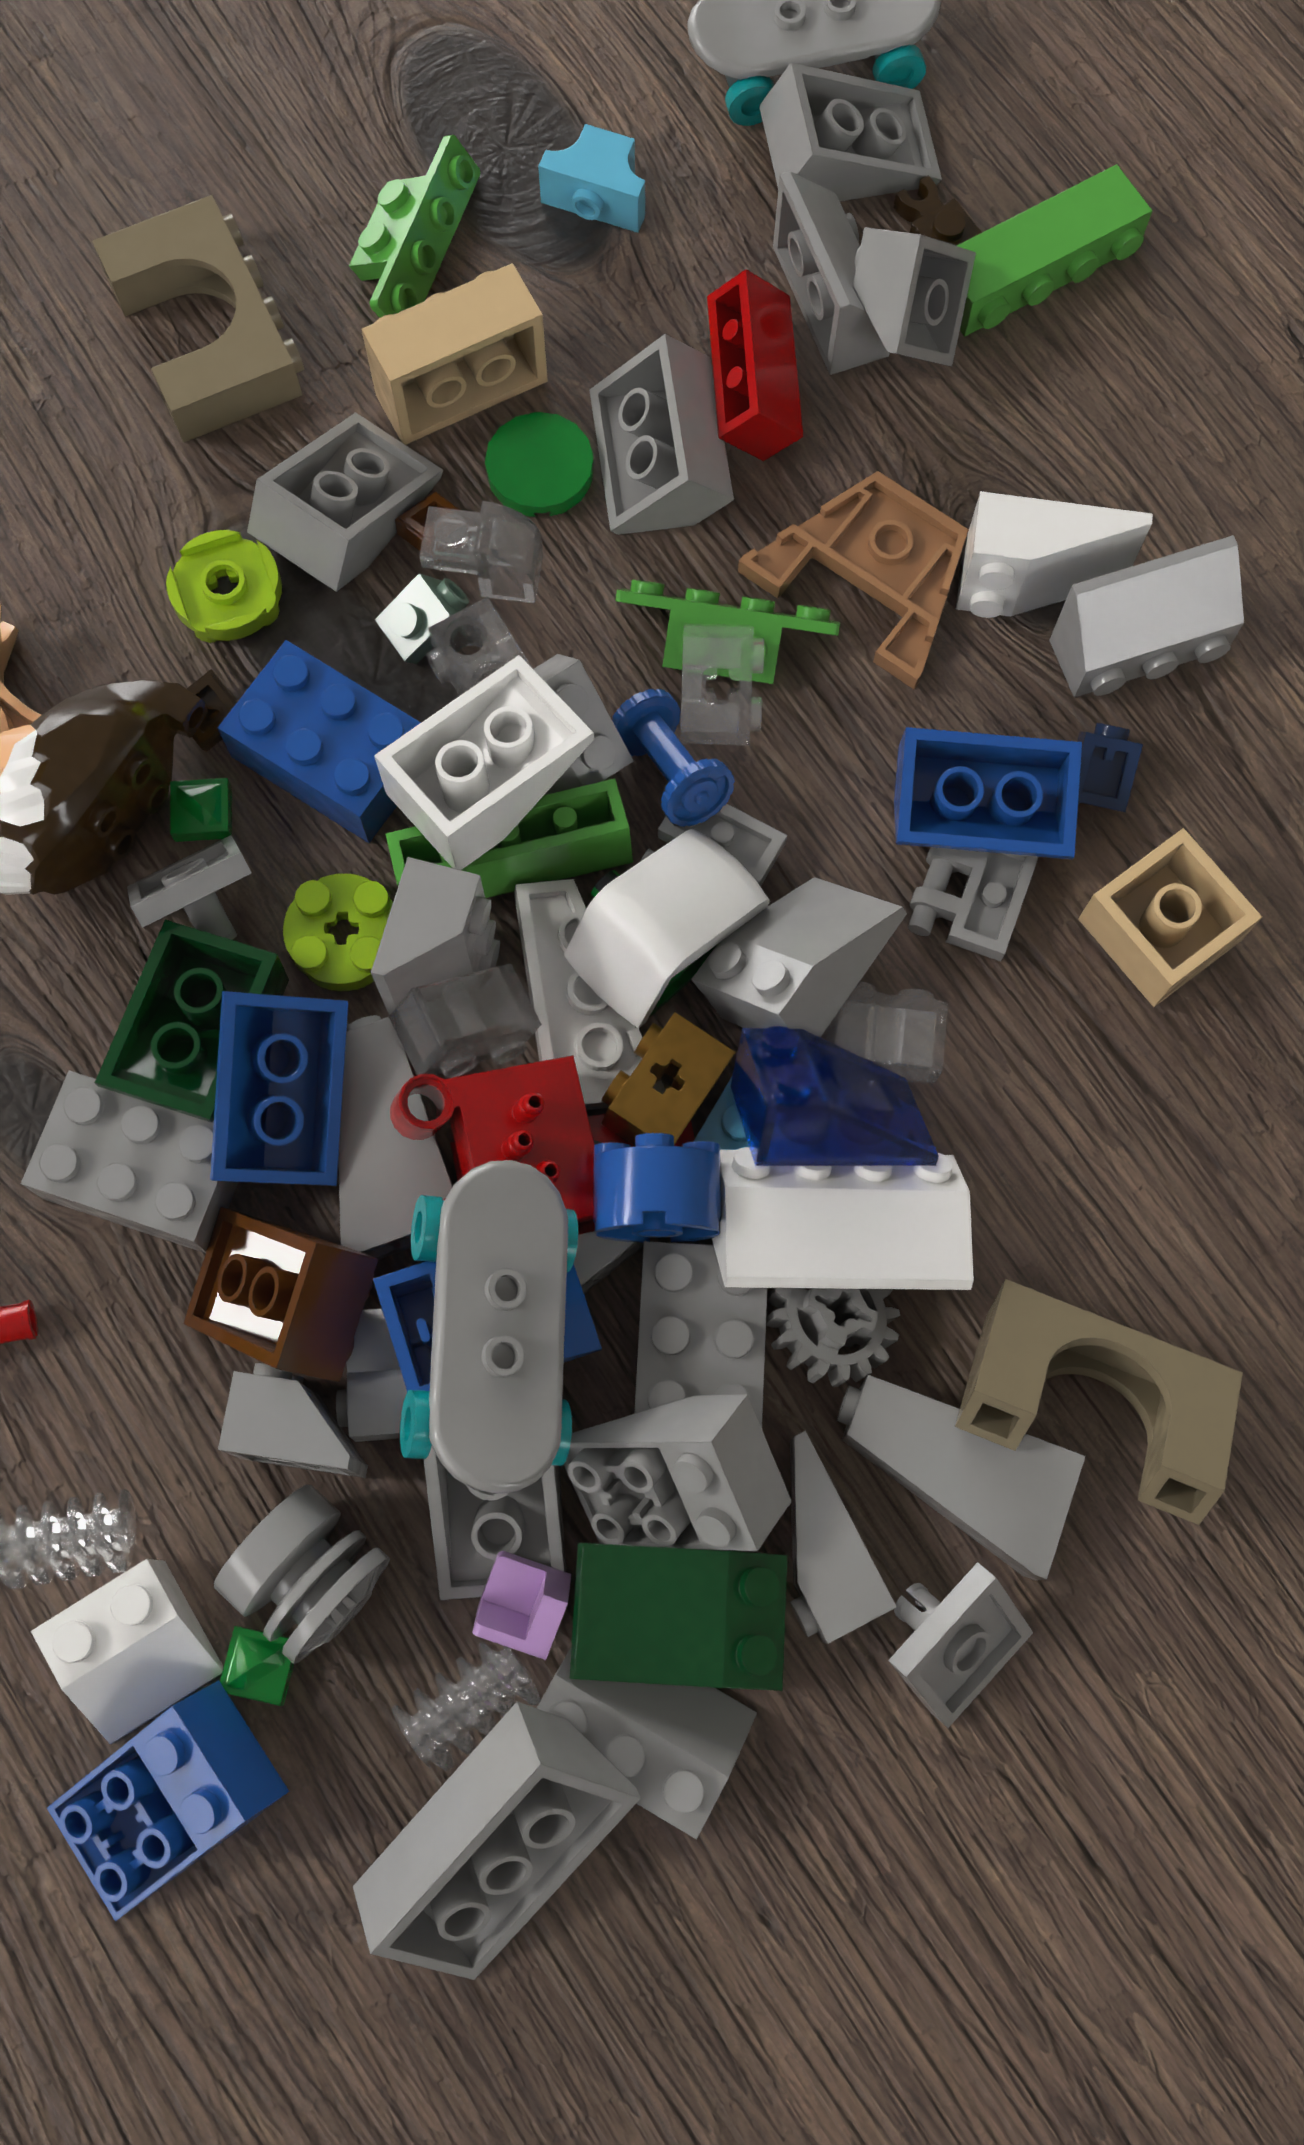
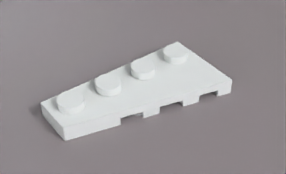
(570, 1012)

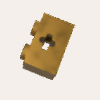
(681, 1055)

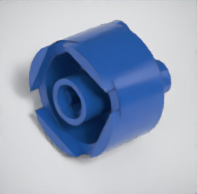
(657, 1189)

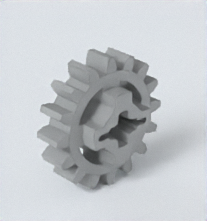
(823, 1321)

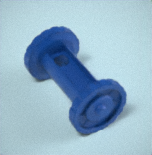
(693, 788)

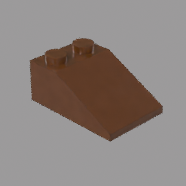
(281, 1295)

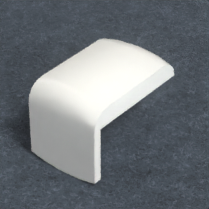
(661, 921)

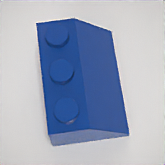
(987, 793)
(279, 1089)

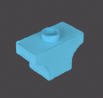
(595, 179)

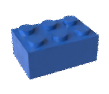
(317, 738)

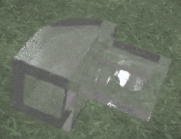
(492, 543)

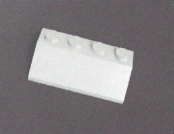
(844, 1226)

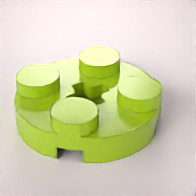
(232, 614)
(320, 906)

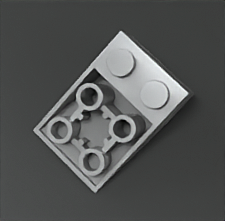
(680, 1476)

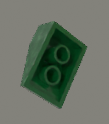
(172, 1022)
(679, 1617)

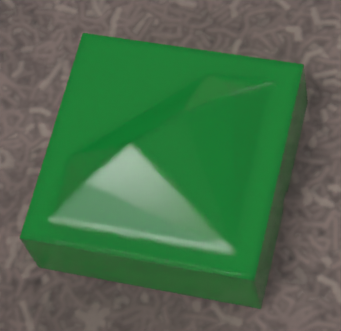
(200, 809)
(256, 1667)

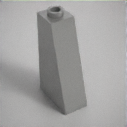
(376, 1164)
(993, 1494)

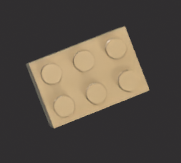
(457, 353)

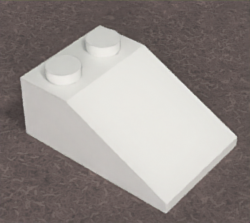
(1034, 549)
(483, 761)

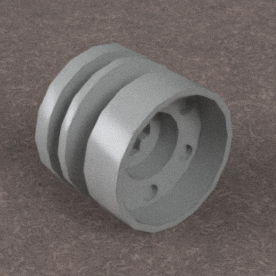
(301, 1572)

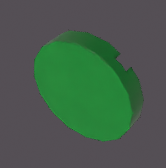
(539, 464)

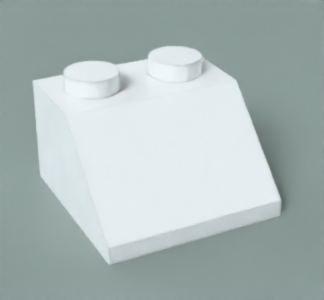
(128, 1650)

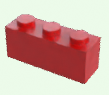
(754, 366)

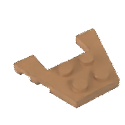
(884, 546)

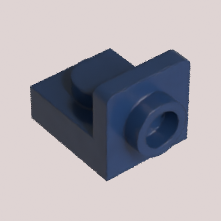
(1107, 767)

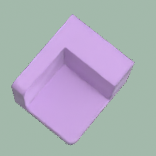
(522, 1604)

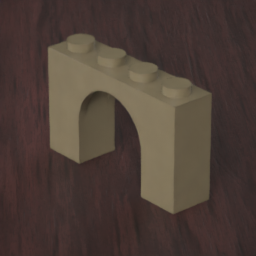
(199, 254)
(1180, 1396)

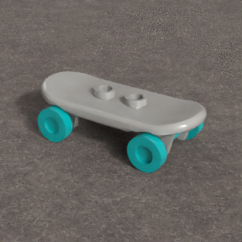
(763, 37)
(496, 1328)

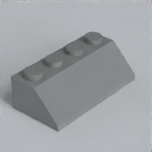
(491, 1845)

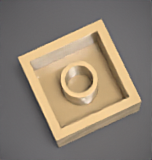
(1169, 917)

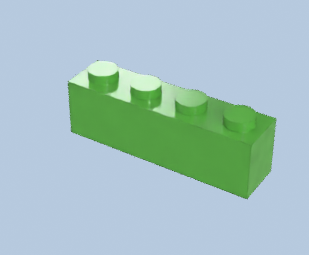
(1052, 246)
(556, 840)

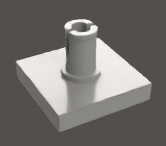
(192, 886)
(957, 1641)

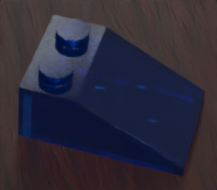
(823, 1105)

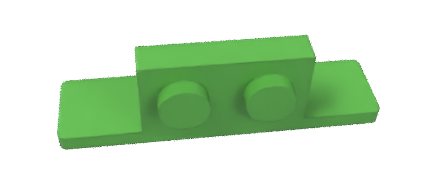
(414, 229)
(704, 608)

